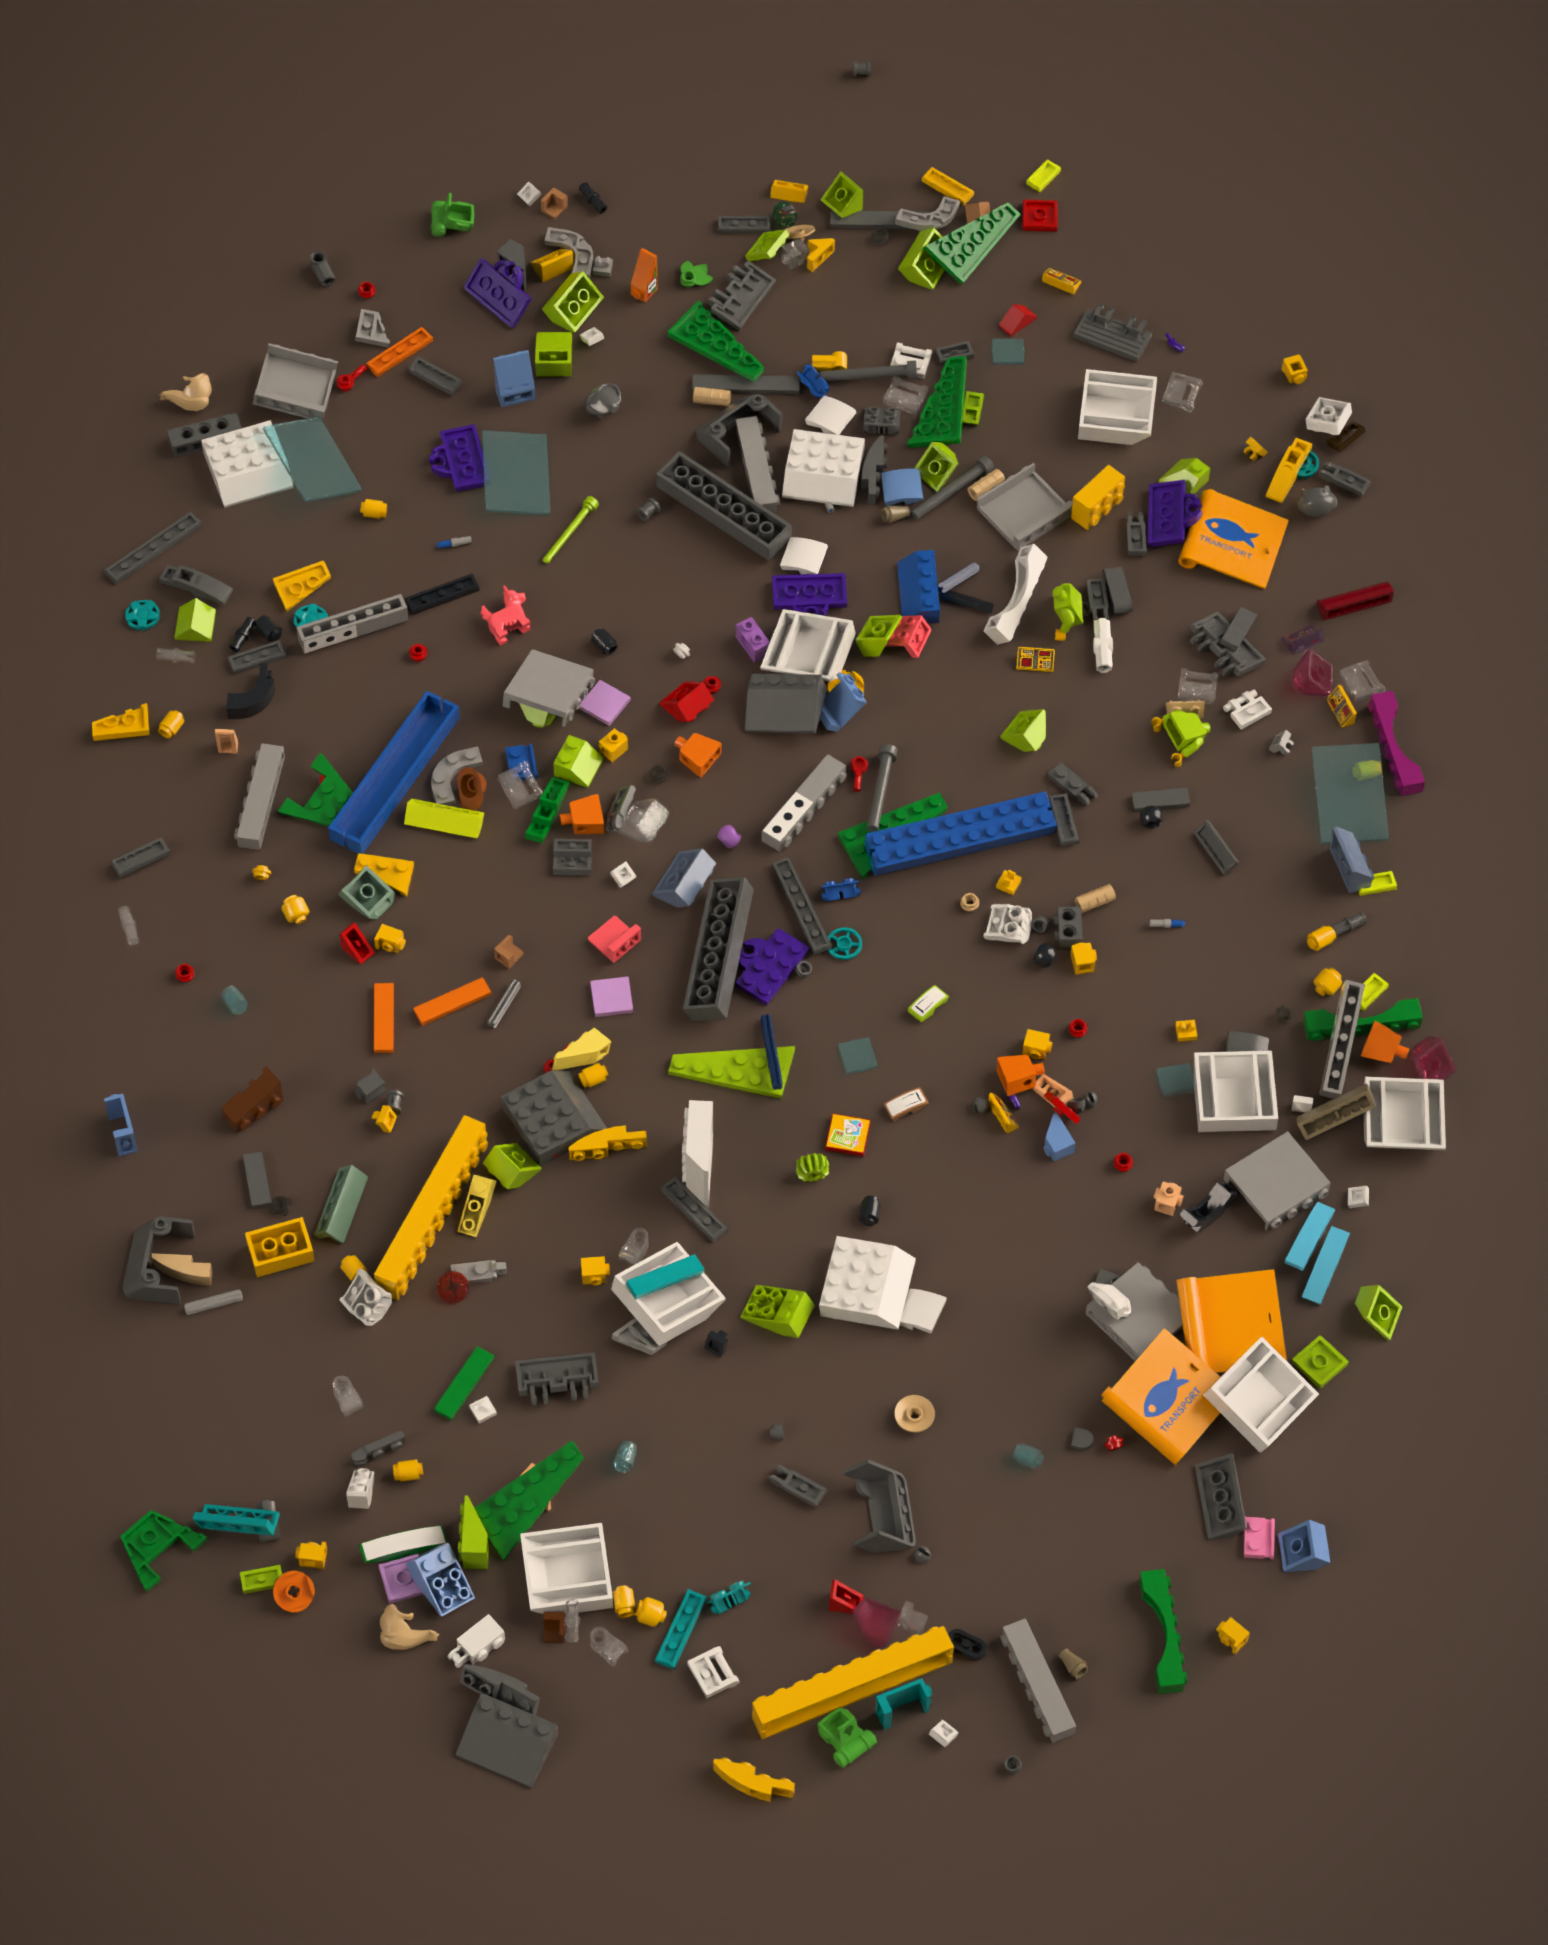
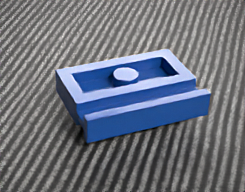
(520, 754)

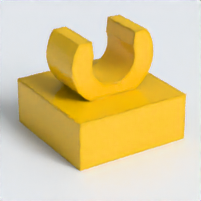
(1256, 448)
(1008, 882)
(1186, 1030)
(385, 1118)

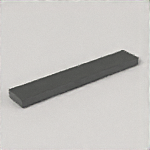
(868, 220)
(739, 384)
(153, 548)
(801, 905)

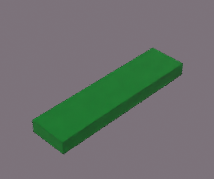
(464, 1383)

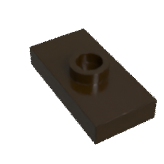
(1346, 436)

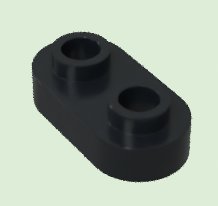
(967, 1644)

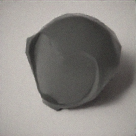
(603, 400)
(1316, 501)

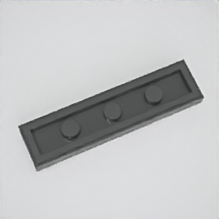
(694, 1209)

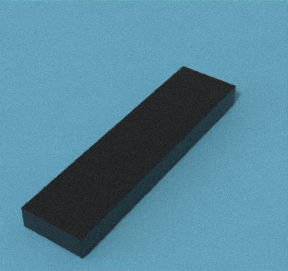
(442, 594)

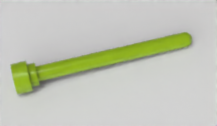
(589, 505)

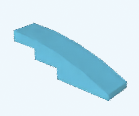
(1309, 1236)
(1325, 1265)

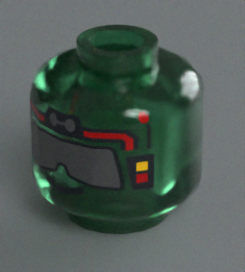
(785, 214)

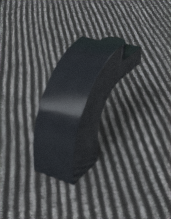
(252, 702)
(1210, 1207)

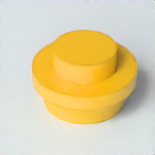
(261, 872)

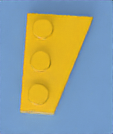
(300, 583)
(129, 724)
(392, 871)

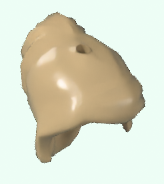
(194, 396)
(397, 1633)

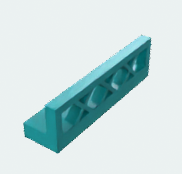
(237, 1523)

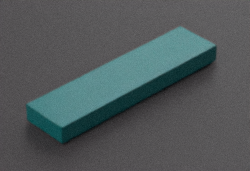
(665, 1276)
(680, 1629)

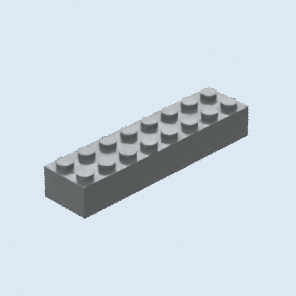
(724, 506)
(718, 949)

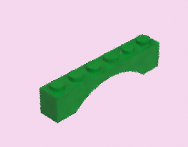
(1403, 1015)
(1155, 1592)

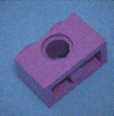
(752, 639)

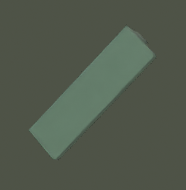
(341, 1204)

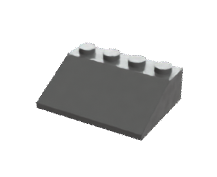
(784, 703)
(507, 1740)

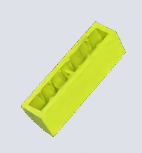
(443, 818)

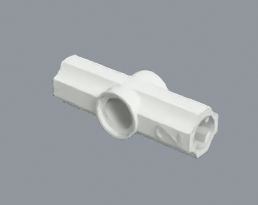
(1103, 645)

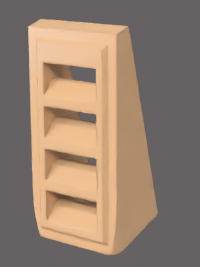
(226, 741)
(1064, 1095)

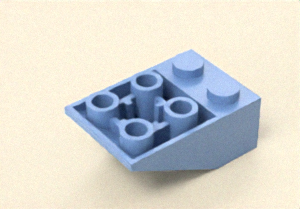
(514, 378)
(441, 1579)

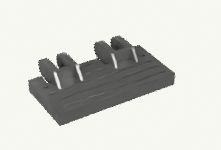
(744, 294)
(1113, 336)
(1212, 631)
(557, 1373)

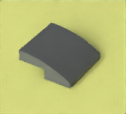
(572, 856)
(1245, 1041)

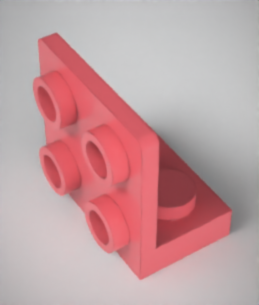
(911, 633)
(615, 938)

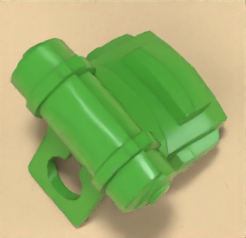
(451, 216)
(845, 1736)

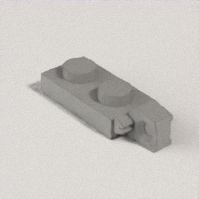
(480, 1271)

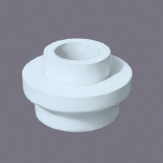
(681, 650)

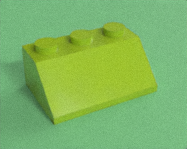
(919, 265)
(573, 302)

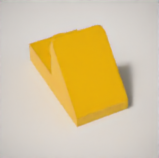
(819, 251)

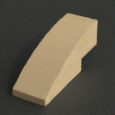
(183, 1268)

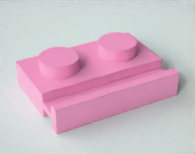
(1259, 1538)

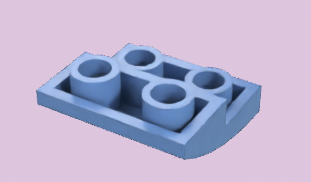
(902, 486)

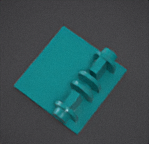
(739, 1593)

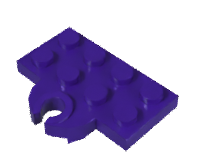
(499, 290)
(460, 458)
(1170, 512)
(809, 592)
(769, 964)

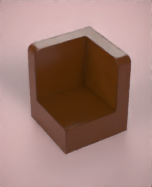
(553, 1627)

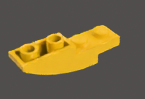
(1288, 469)
(598, 1143)
(743, 1778)

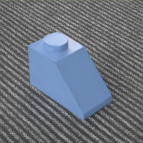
(1058, 1140)

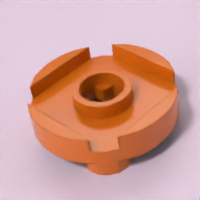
(303, 1597)

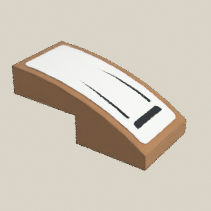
(907, 1102)

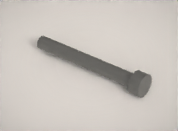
(872, 372)
(983, 466)
(887, 755)

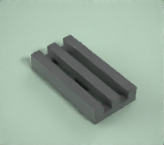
(953, 349)

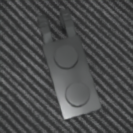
(1345, 478)
(1136, 535)
(1097, 598)
(1072, 783)
(619, 808)
(376, 1449)
(799, 1486)

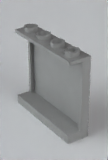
(295, 382)
(1023, 507)
(550, 685)
(1278, 1180)
(1151, 1312)

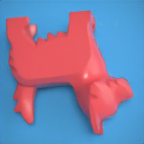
(507, 618)

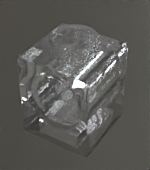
(794, 253)

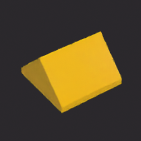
(553, 264)

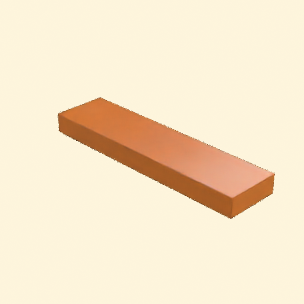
(399, 352)
(452, 1001)
(383, 1018)

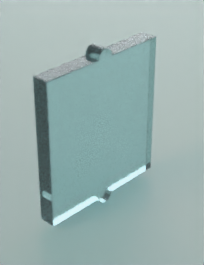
(1008, 351)
(857, 1055)
(1176, 1080)

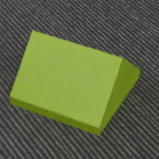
(844, 196)
(195, 621)

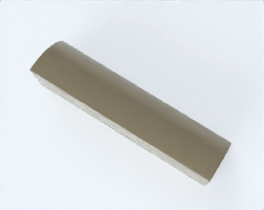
(1336, 1111)

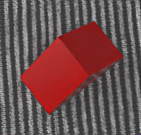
(1016, 319)
(355, 943)
(843, 1598)

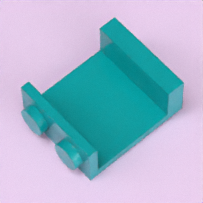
(902, 1696)

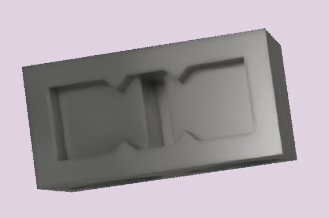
(1072, 927)

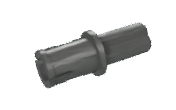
(1349, 924)

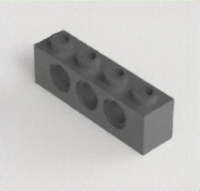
(188, 438)

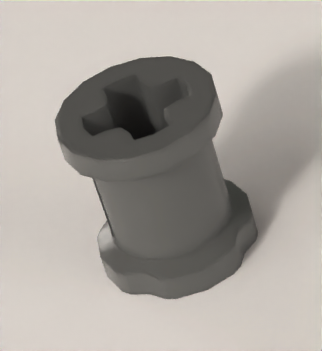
(861, 68)
(648, 509)
(394, 1100)

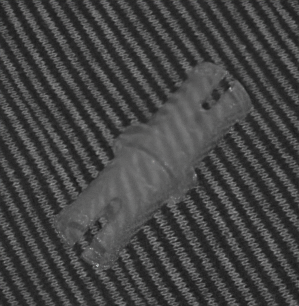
(175, 655)
(128, 925)
(572, 1620)

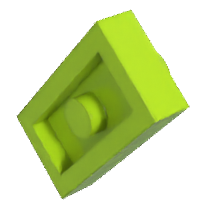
(260, 1579)

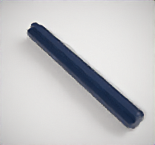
(771, 1052)

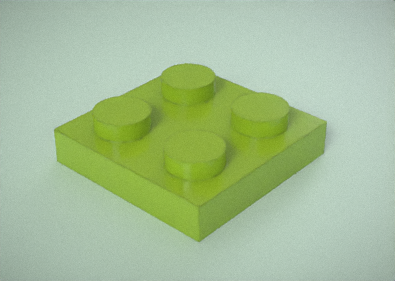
(767, 245)
(1320, 1362)

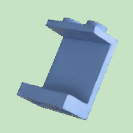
(841, 703)
(125, 1137)

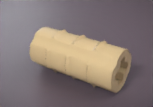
(712, 396)
(986, 484)
(1095, 898)

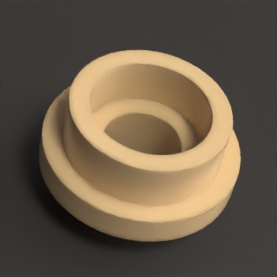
(969, 897)

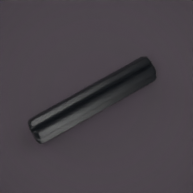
(968, 601)

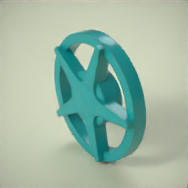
(845, 943)

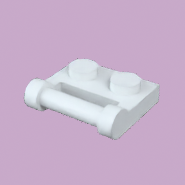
(922, 365)
(707, 1675)

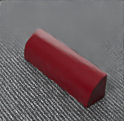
(1355, 600)

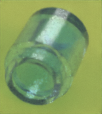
(234, 1000)
(1028, 1455)
(625, 1456)

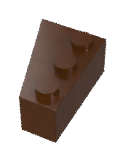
(253, 1102)

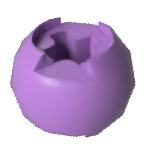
(729, 836)

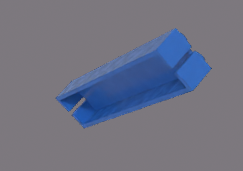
(394, 773)
(960, 833)

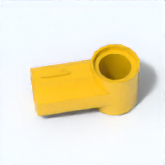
(836, 361)

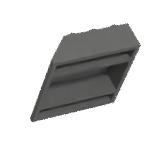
(551, 1114)

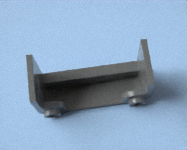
(716, 427)
(142, 1282)
(888, 1507)

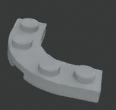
(937, 219)
(575, 242)
(448, 768)

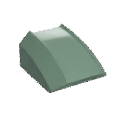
(368, 894)

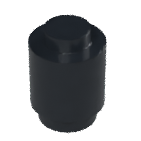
(268, 628)
(604, 641)
(870, 1211)

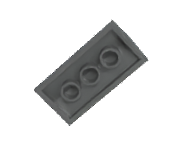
(1221, 1497)

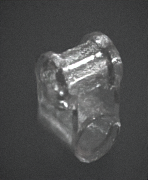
(633, 1250)
(347, 1398)
(610, 1649)

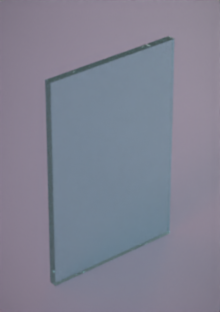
(312, 459)
(516, 472)
(1350, 791)

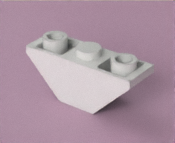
(360, 1489)

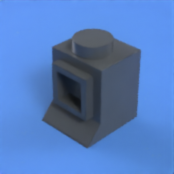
(370, 1087)

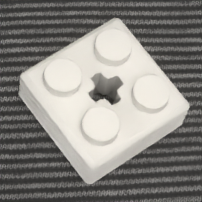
(1328, 416)

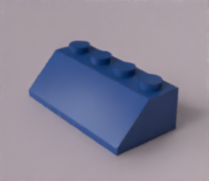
(919, 586)

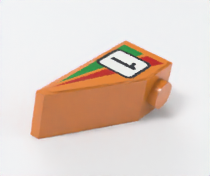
(645, 276)

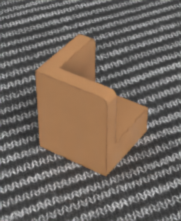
(554, 203)
(976, 210)
(507, 952)

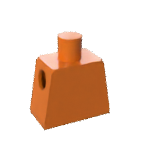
(698, 752)
(585, 816)
(1383, 1044)
(1018, 1073)

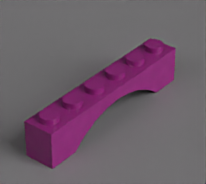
(1406, 773)

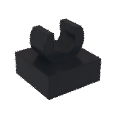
(716, 1342)

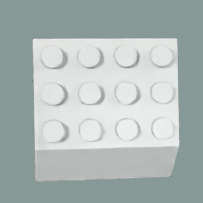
(1117, 407)
(245, 465)
(823, 468)
(809, 645)
(1235, 1091)
(1406, 1114)
(698, 1148)
(866, 1283)
(674, 1308)
(1261, 1394)
(565, 1567)

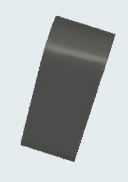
(1117, 590)

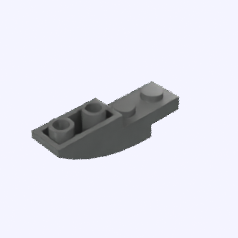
(873, 468)
(197, 582)
(499, 1687)

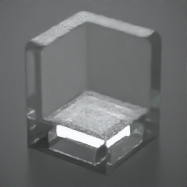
(911, 1619)

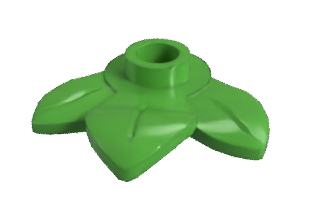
(694, 275)

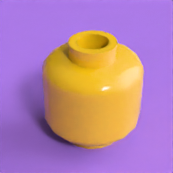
(295, 909)
(1328, 982)
(650, 1612)

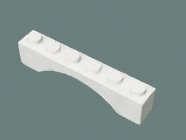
(1028, 565)

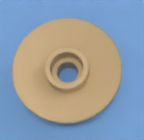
(800, 231)
(917, 1406)

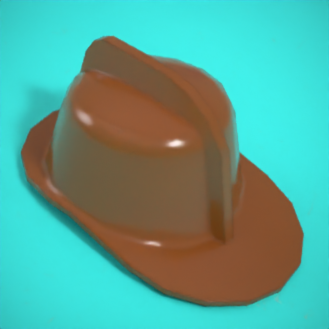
(471, 788)

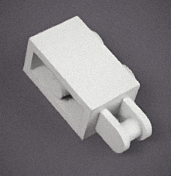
(478, 1642)

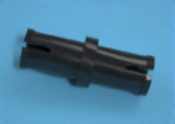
(593, 198)
(242, 634)

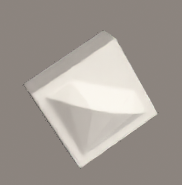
(529, 194)
(591, 336)
(623, 874)
(1302, 1104)
(1358, 1196)
(482, 1409)
(943, 1733)

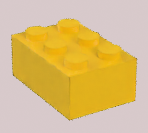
(1098, 497)
(279, 1247)

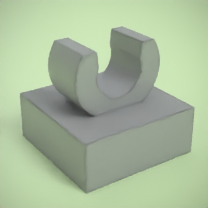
(603, 266)
(1280, 742)

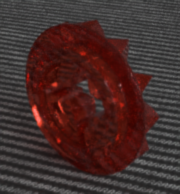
(461, 1291)

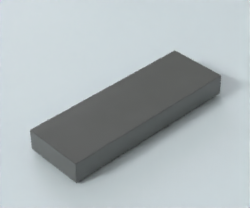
(743, 224)
(1238, 629)
(252, 658)
(1161, 799)
(257, 1180)

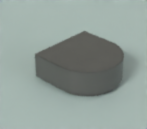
(1082, 1439)

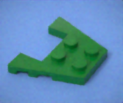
(325, 801)
(151, 1538)

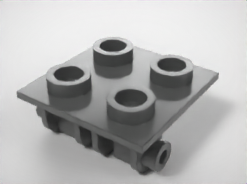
(882, 417)

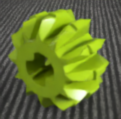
(812, 1167)

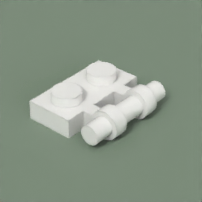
(1249, 713)

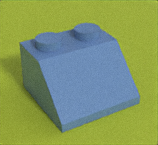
(1304, 1547)

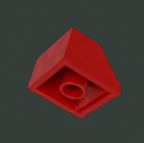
(687, 701)

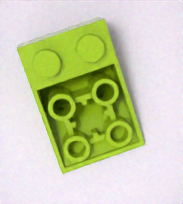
(553, 354)
(778, 1310)
(473, 1542)

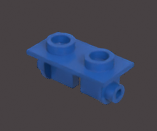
(808, 378)
(832, 889)

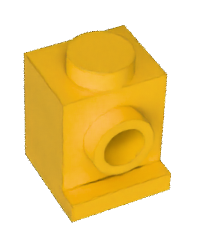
(1296, 372)
(389, 939)
(311, 1555)
(1232, 1634)

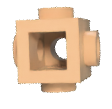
(1168, 1198)

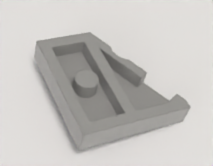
(371, 330)
(636, 1337)

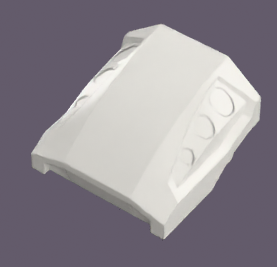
(1009, 923)
(1112, 1298)
(366, 1299)

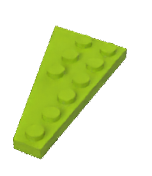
(734, 1069)

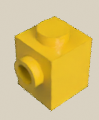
(613, 745)
(1083, 958)
(1037, 1044)
(594, 1270)

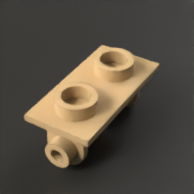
(1189, 707)

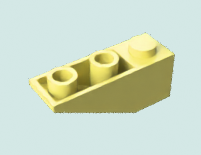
(586, 1050)
(476, 1205)

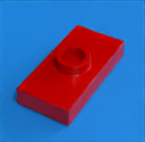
(1061, 1108)

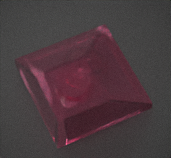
(1313, 675)
(1432, 1059)
(876, 1621)

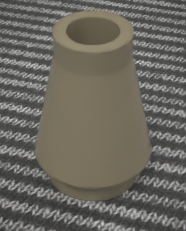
(894, 513)
(1075, 1665)

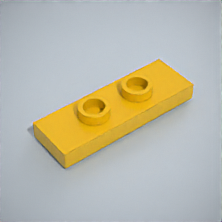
(947, 186)

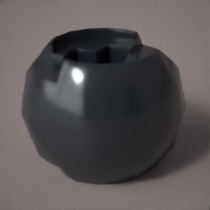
(1151, 816)
(1044, 955)

